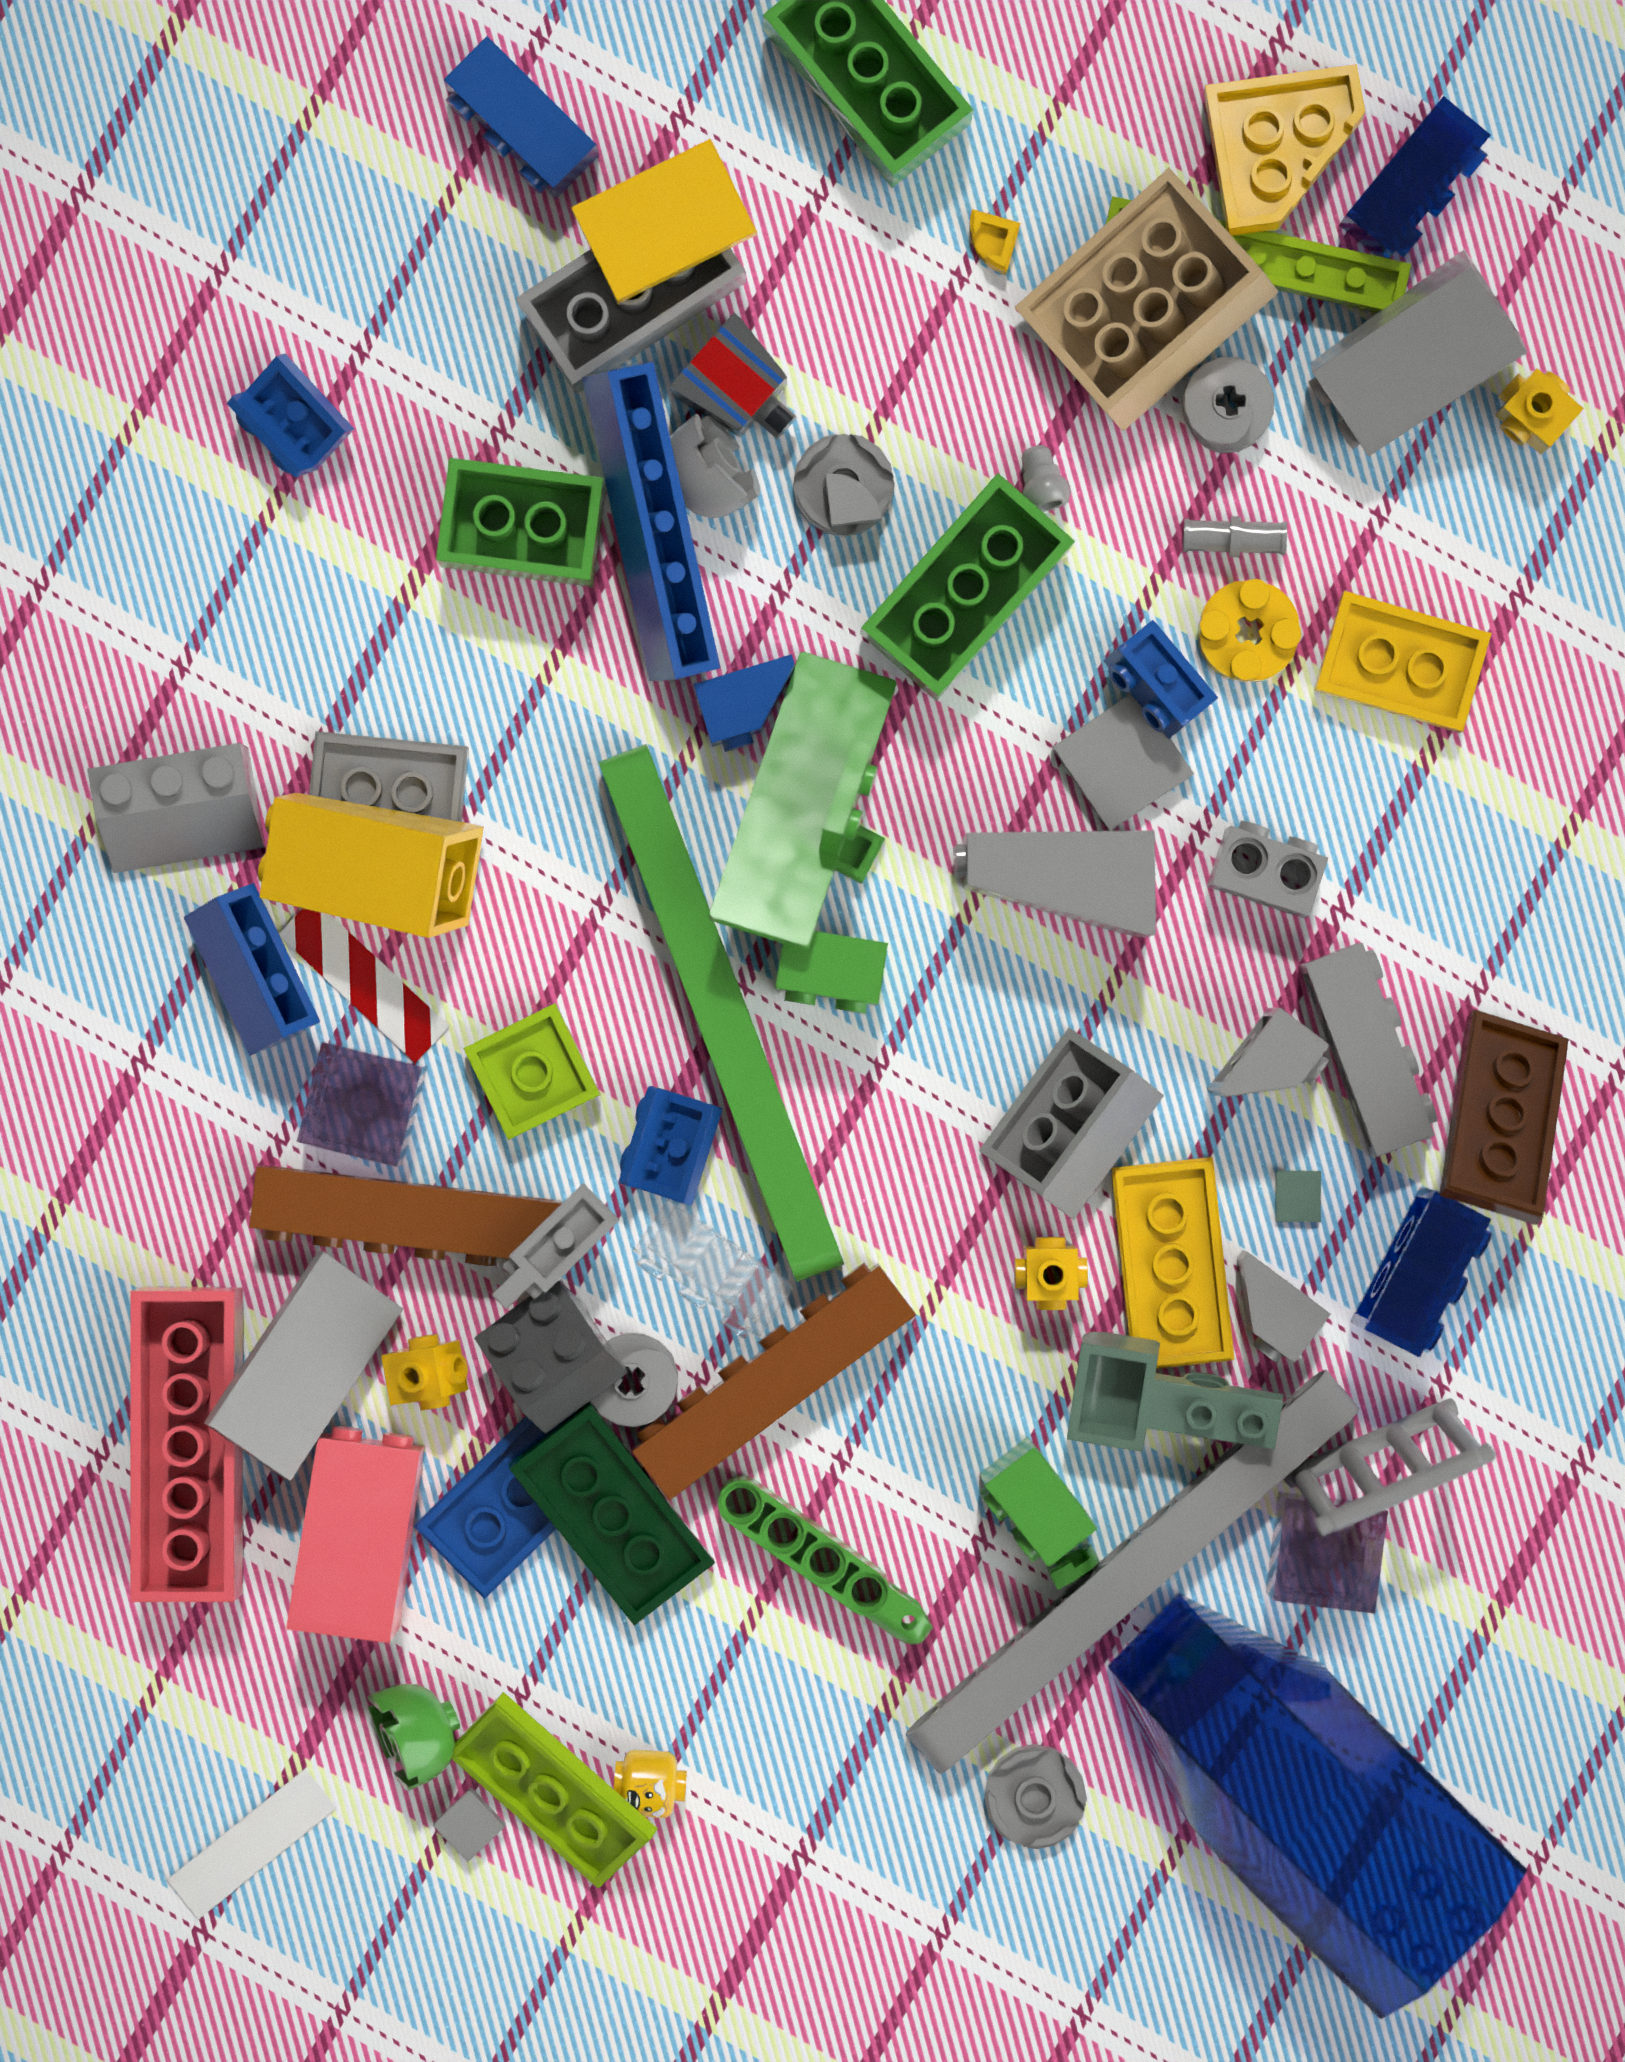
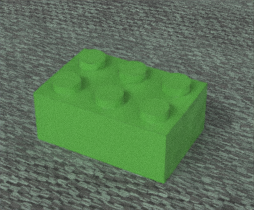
(521, 522)

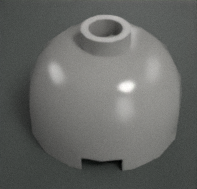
(709, 470)

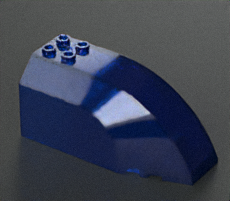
(1315, 1803)

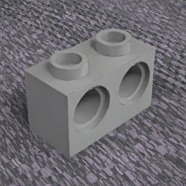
(1264, 882)

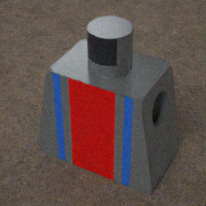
(735, 382)

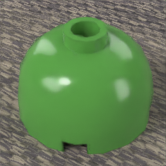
(414, 1731)

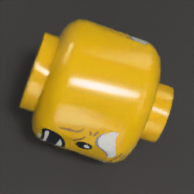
(650, 1782)

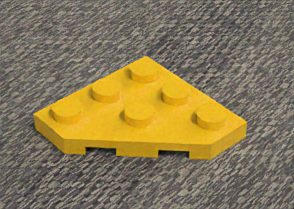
(1277, 139)

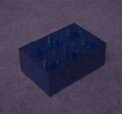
(1422, 1272)

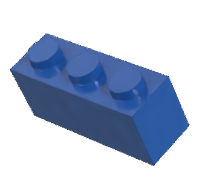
(519, 119)
(251, 969)

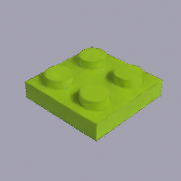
(532, 1071)

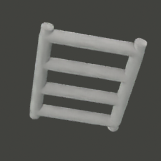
(1397, 1435)

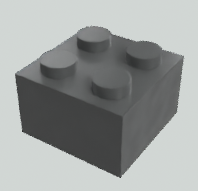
(550, 1356)

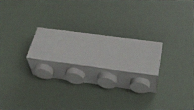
(1368, 1050)

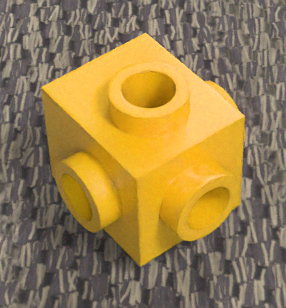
(1554, 408)
(1030, 1269)
(425, 1372)

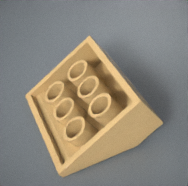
(1146, 299)

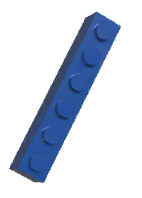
(651, 522)

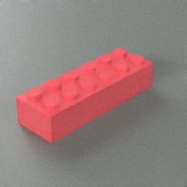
(182, 1471)

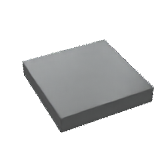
(1121, 762)

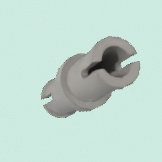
(1235, 536)

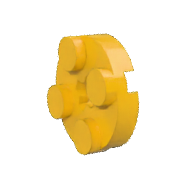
(1244, 660)

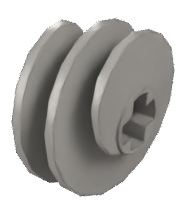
(1209, 422)
(659, 1382)

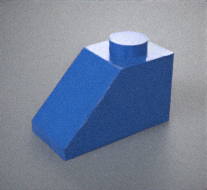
(742, 701)

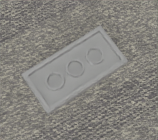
(303, 1365)

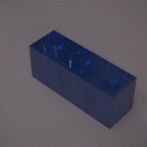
(1417, 181)

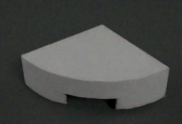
(850, 501)

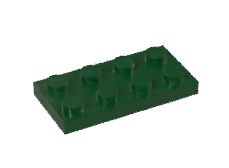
(611, 1513)

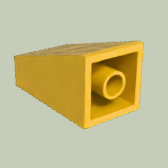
(370, 864)

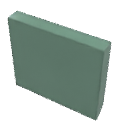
(1298, 1196)

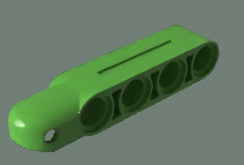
(884, 1611)

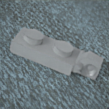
(555, 1246)

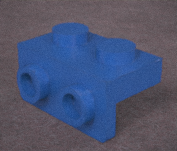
(290, 417)
(1159, 680)
(669, 1145)

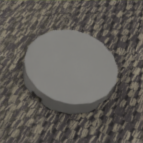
(846, 456)
(1035, 1796)

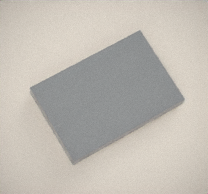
(391, 773)

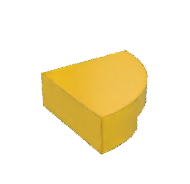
(993, 239)

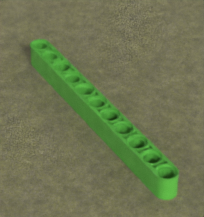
(721, 1013)

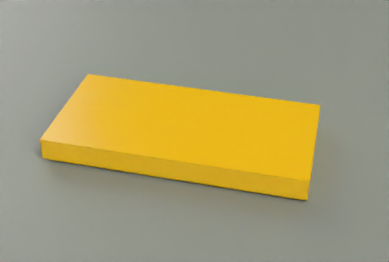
(1173, 1259)

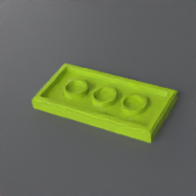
(552, 1790)

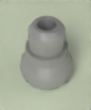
(1043, 480)

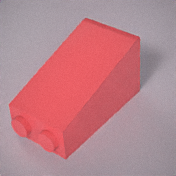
(356, 1536)

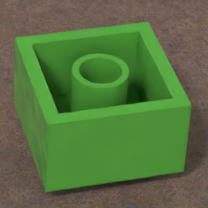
(835, 969)
(1038, 1503)

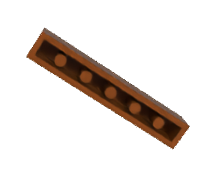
(393, 1214)
(772, 1381)

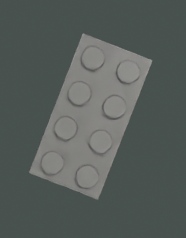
(594, 334)

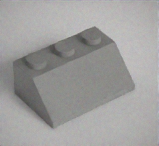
(177, 807)
(1071, 1122)

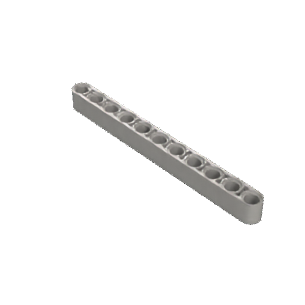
(1128, 1575)

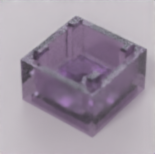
(362, 1104)
(1328, 1569)

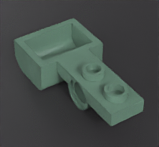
(1123, 1396)

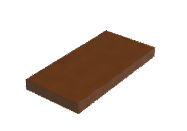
(1504, 1117)

